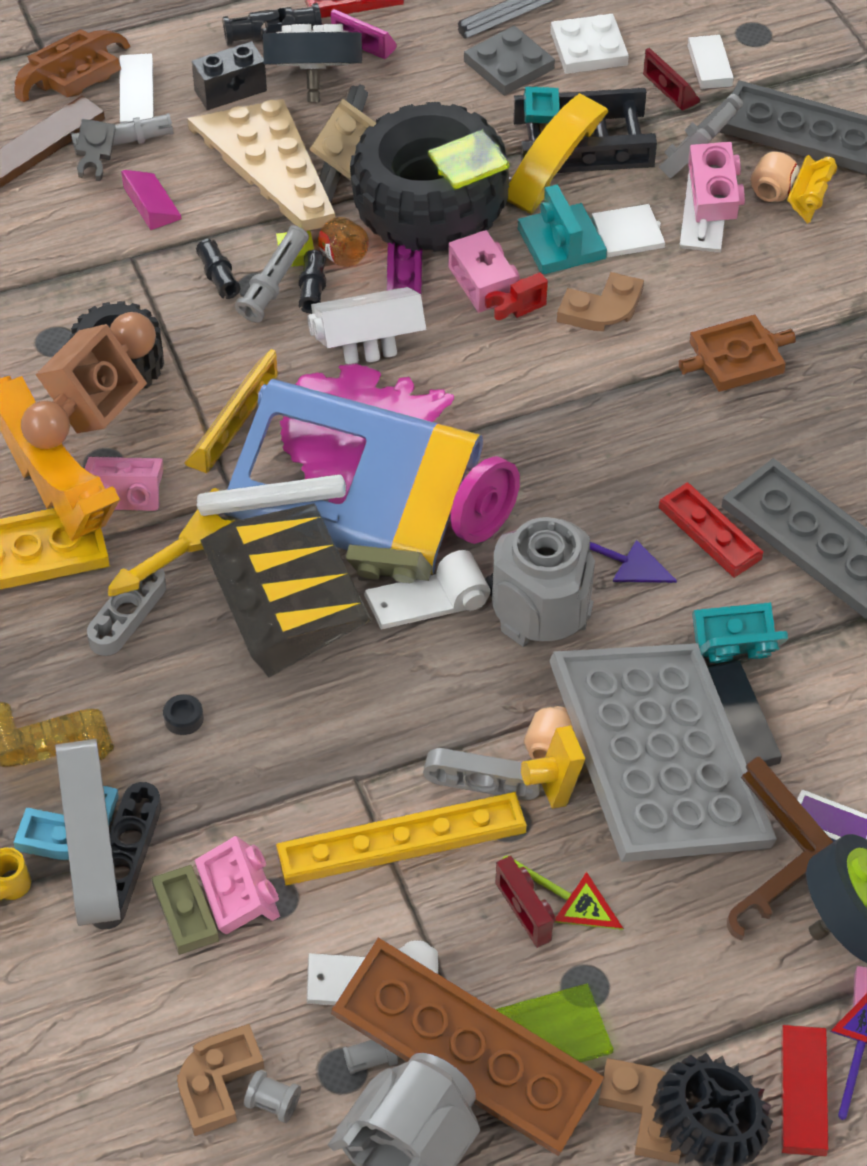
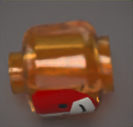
(343, 241)

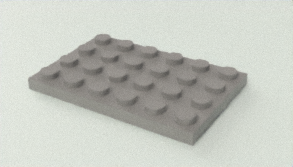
(660, 752)

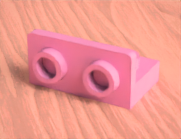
(133, 479)
(237, 884)

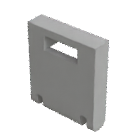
(700, 134)

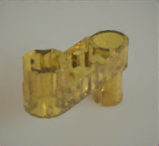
(39, 739)

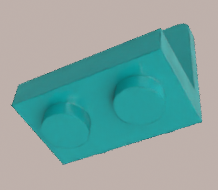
(737, 631)

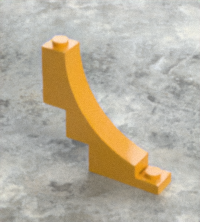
(60, 480)

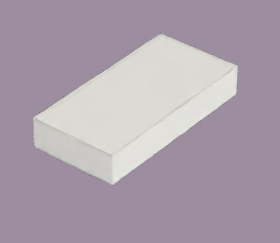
(710, 61)

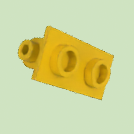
(811, 186)

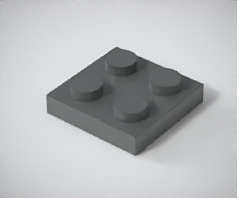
(509, 60)

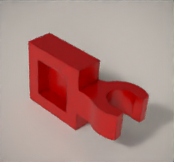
(523, 297)

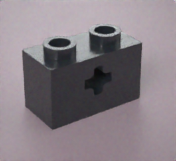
(229, 75)

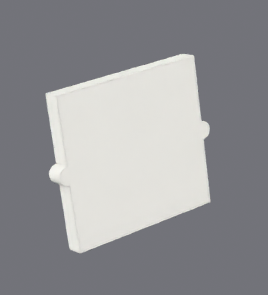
(628, 230)

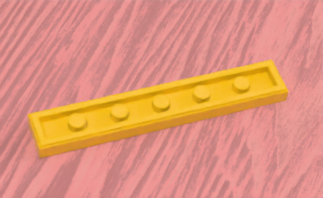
(400, 838)

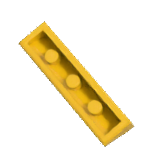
(233, 415)

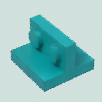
(561, 234)

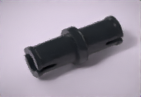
(218, 269)
(312, 280)

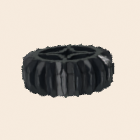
(716, 1104)

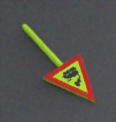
(583, 906)

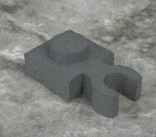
(94, 143)

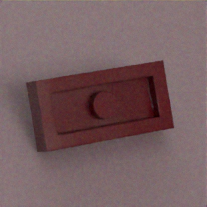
(519, 893)

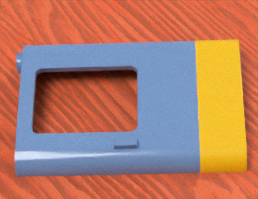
(402, 480)

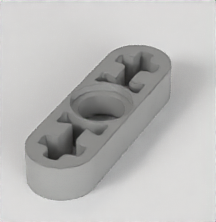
(124, 624)
(477, 773)

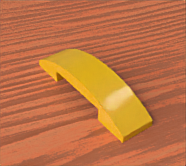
(552, 149)

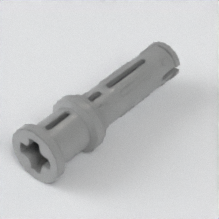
(265, 285)

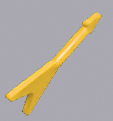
(188, 541)

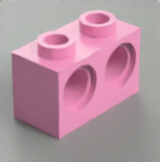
(711, 181)

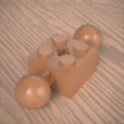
(89, 380)

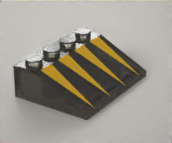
(285, 585)

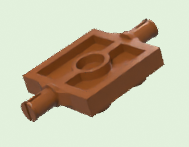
(737, 352)

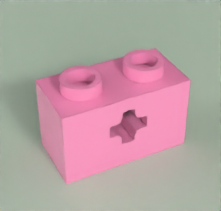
(480, 267)

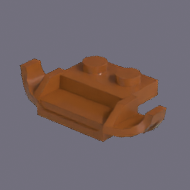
(71, 64)

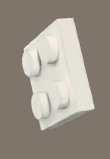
(589, 43)

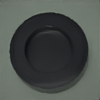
(183, 714)

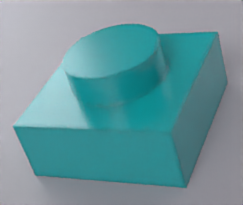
(540, 104)

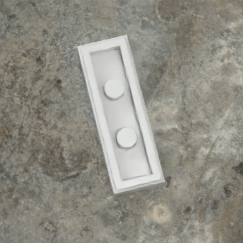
(136, 87)

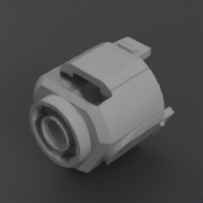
(540, 580)
(411, 1117)

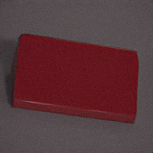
(668, 81)

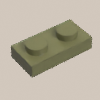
(398, 564)
(185, 909)

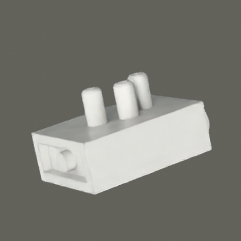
(366, 320)

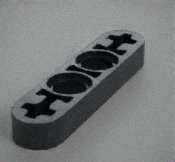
(132, 854)

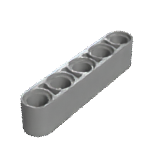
(87, 832)

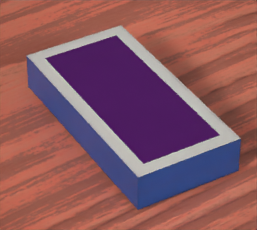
(833, 817)

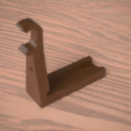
(797, 824)

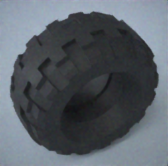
(401, 187)

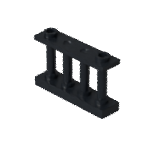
(602, 151)

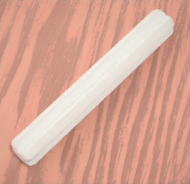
(271, 495)

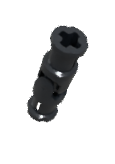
(251, 26)

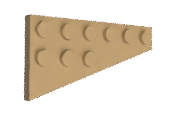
(268, 151)

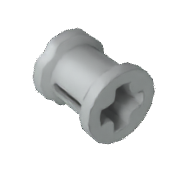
(272, 1096)

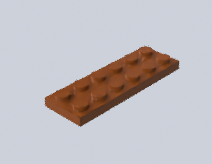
(509, 1067)

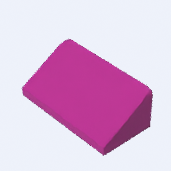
(373, 39)
(150, 198)

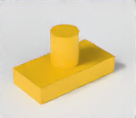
(558, 769)

